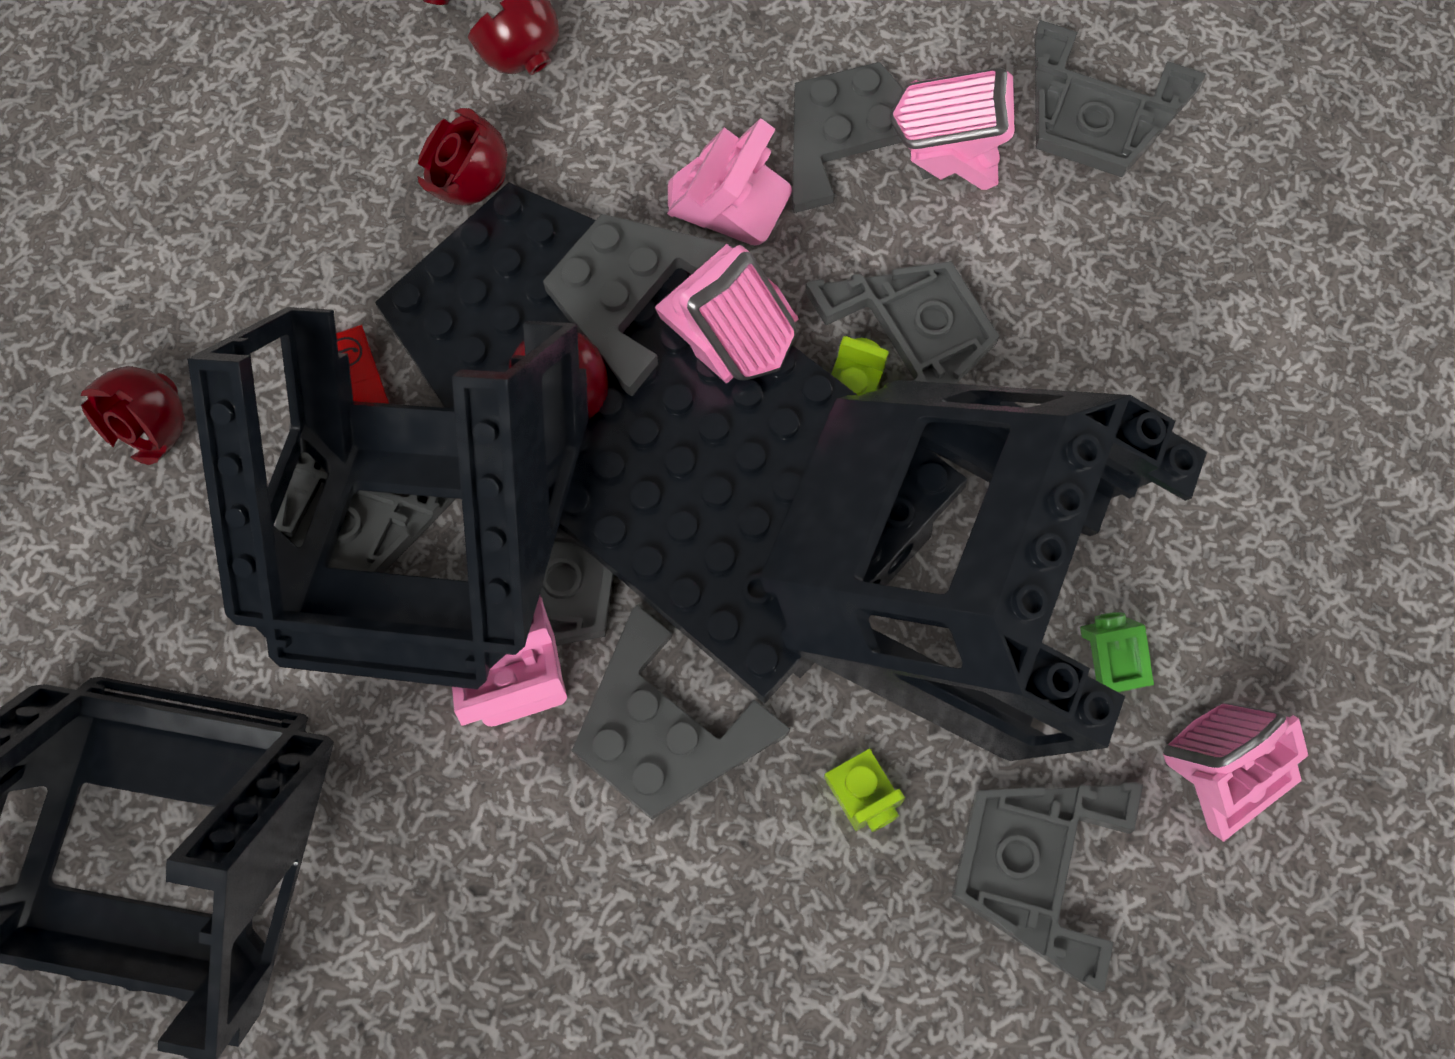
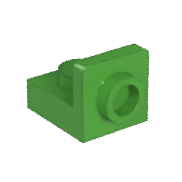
(1119, 651)

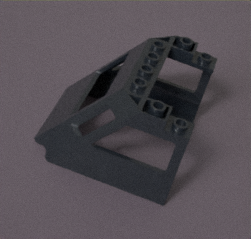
(491, 450)
(1048, 483)
(264, 796)

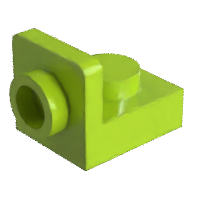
(860, 364)
(865, 792)

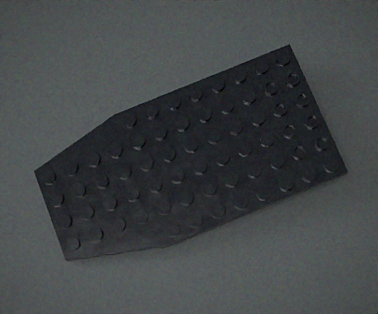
(685, 474)

